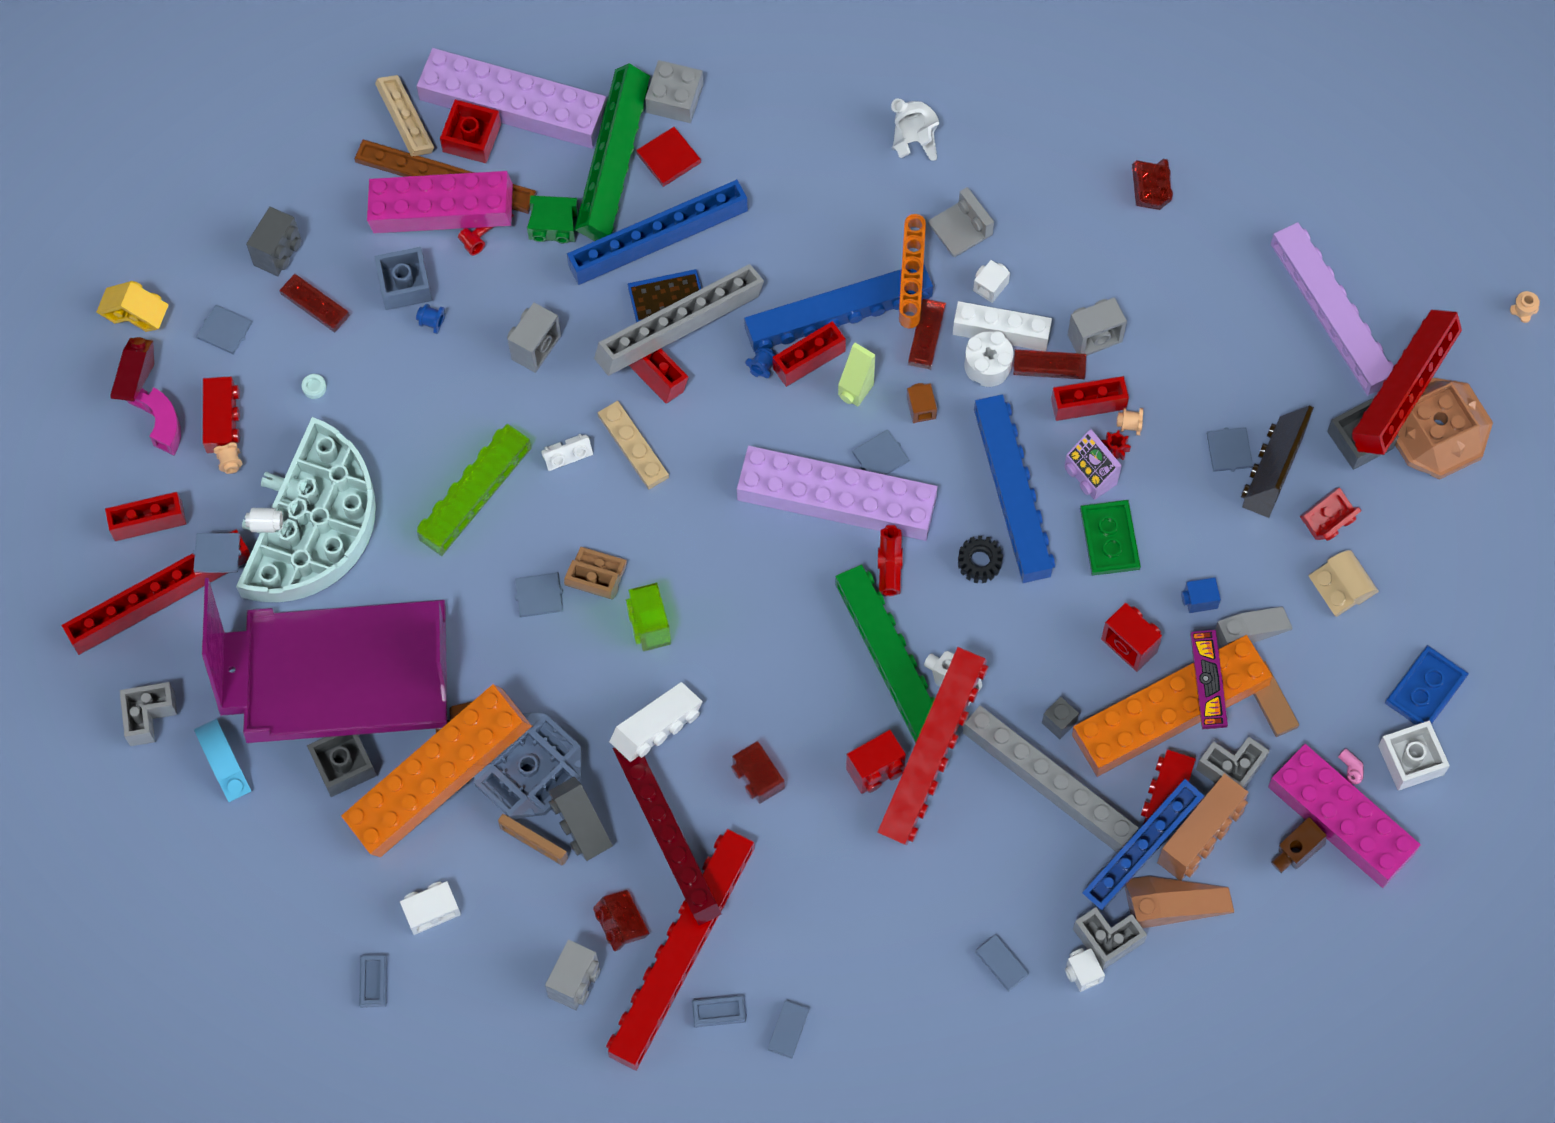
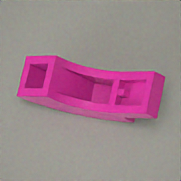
(167, 427)

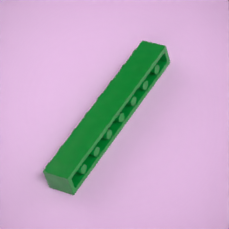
(612, 152)
(886, 647)

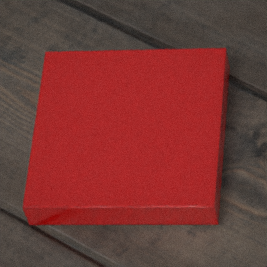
(668, 156)

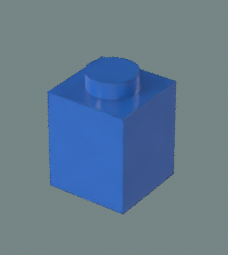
(1201, 595)

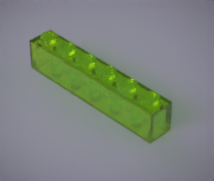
(474, 489)

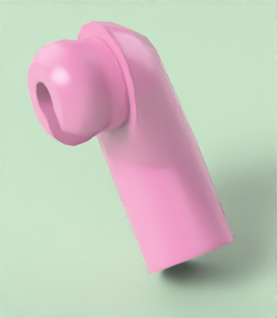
(1355, 767)

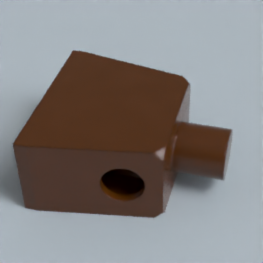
(1307, 838)

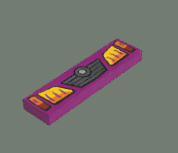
(1208, 679)

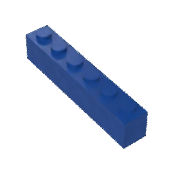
(1143, 844)

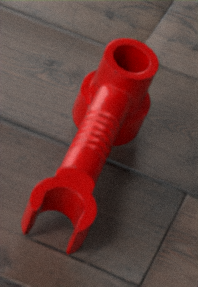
(472, 240)

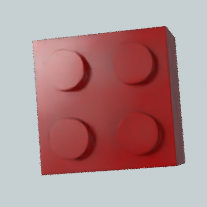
(470, 131)
(1131, 636)
(876, 762)

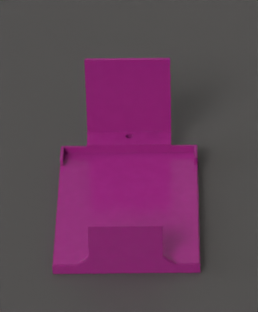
(330, 669)

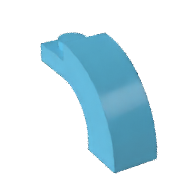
(222, 760)

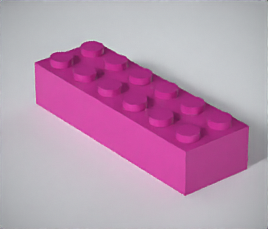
(440, 202)
(1344, 815)

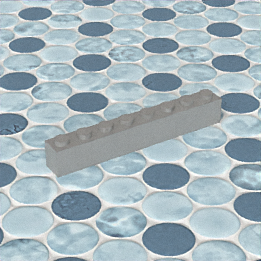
(678, 319)
(1049, 779)

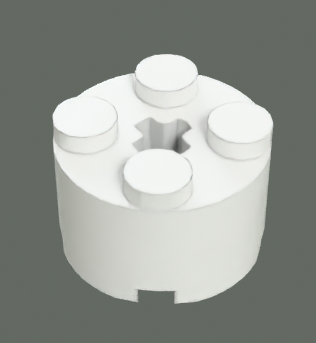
(988, 358)

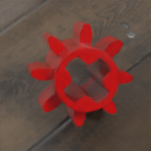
(1117, 439)

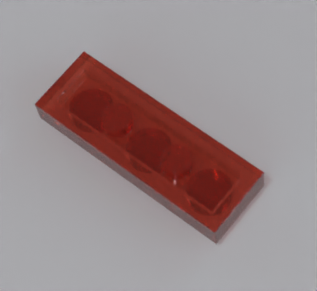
(314, 303)
(927, 334)
(1049, 364)

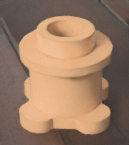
(1526, 305)
(1130, 420)
(228, 458)

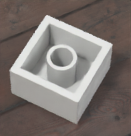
(1413, 755)

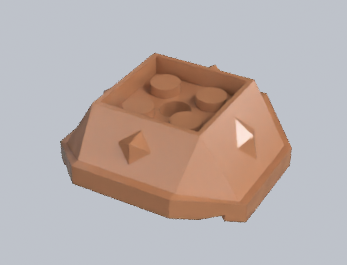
(1450, 446)

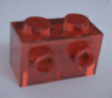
(757, 772)

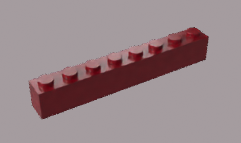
(670, 838)

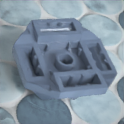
(525, 793)

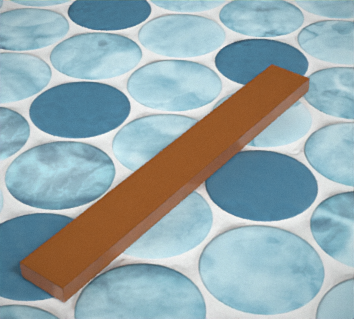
(404, 165)

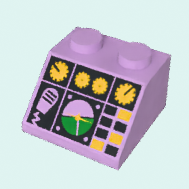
(1093, 465)

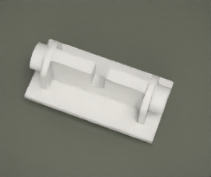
(574, 450)

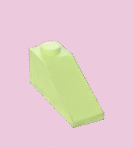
(857, 375)

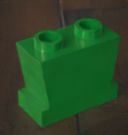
(552, 219)

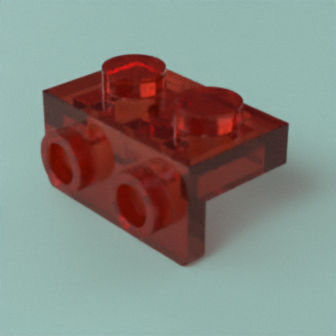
(1152, 184)
(620, 919)

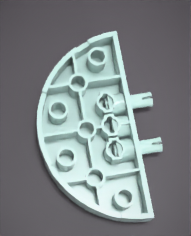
(325, 520)

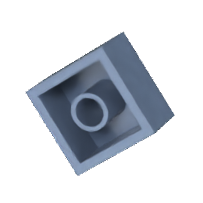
(403, 278)

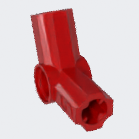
(890, 560)

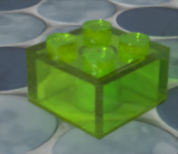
(648, 617)

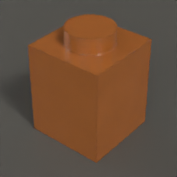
(921, 402)

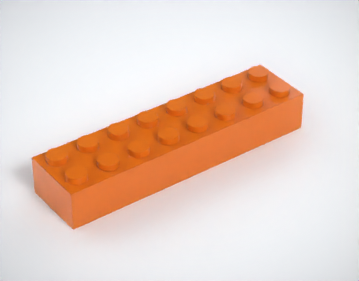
(1165, 708)
(436, 771)

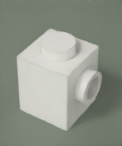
(991, 280)
(1084, 969)

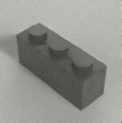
(579, 819)

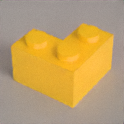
(132, 304)

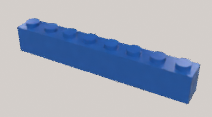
(657, 232)
(840, 305)
(1013, 488)

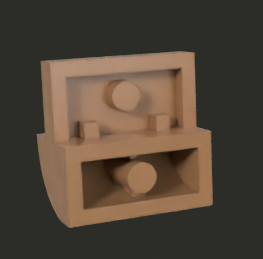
(595, 573)

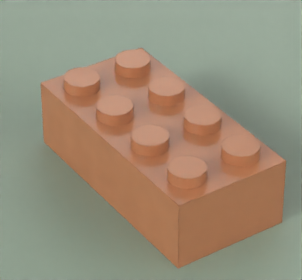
(1203, 827)

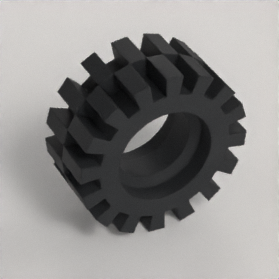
(973, 571)

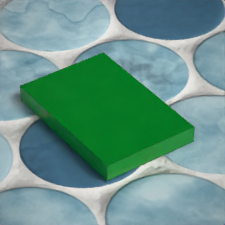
(1110, 537)

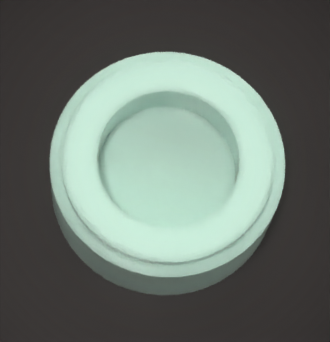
(314, 386)

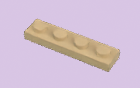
(404, 115)
(633, 445)

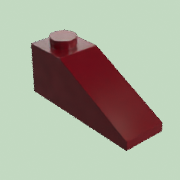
(133, 369)

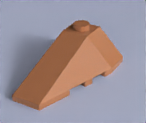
(1170, 901)

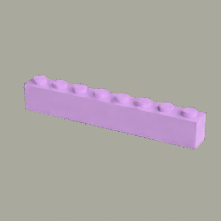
(1332, 307)

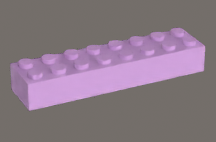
(519, 97)
(836, 492)

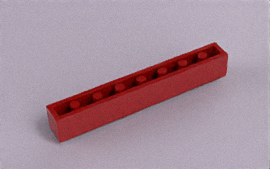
(1407, 382)
(140, 601)
(932, 746)

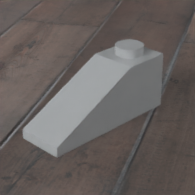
(1255, 624)

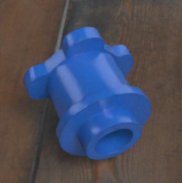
(431, 317)
(761, 362)

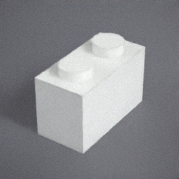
(430, 907)

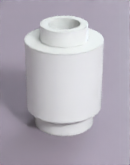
(264, 520)

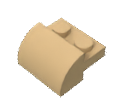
(1343, 582)

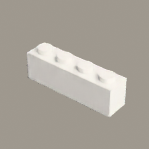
(1019, 328)
(656, 722)

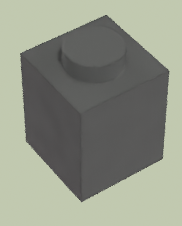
(1060, 718)

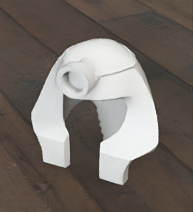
(914, 123)

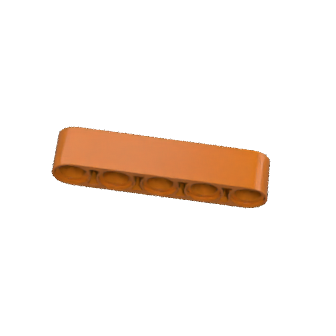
(914, 261)

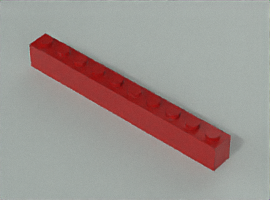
(677, 955)

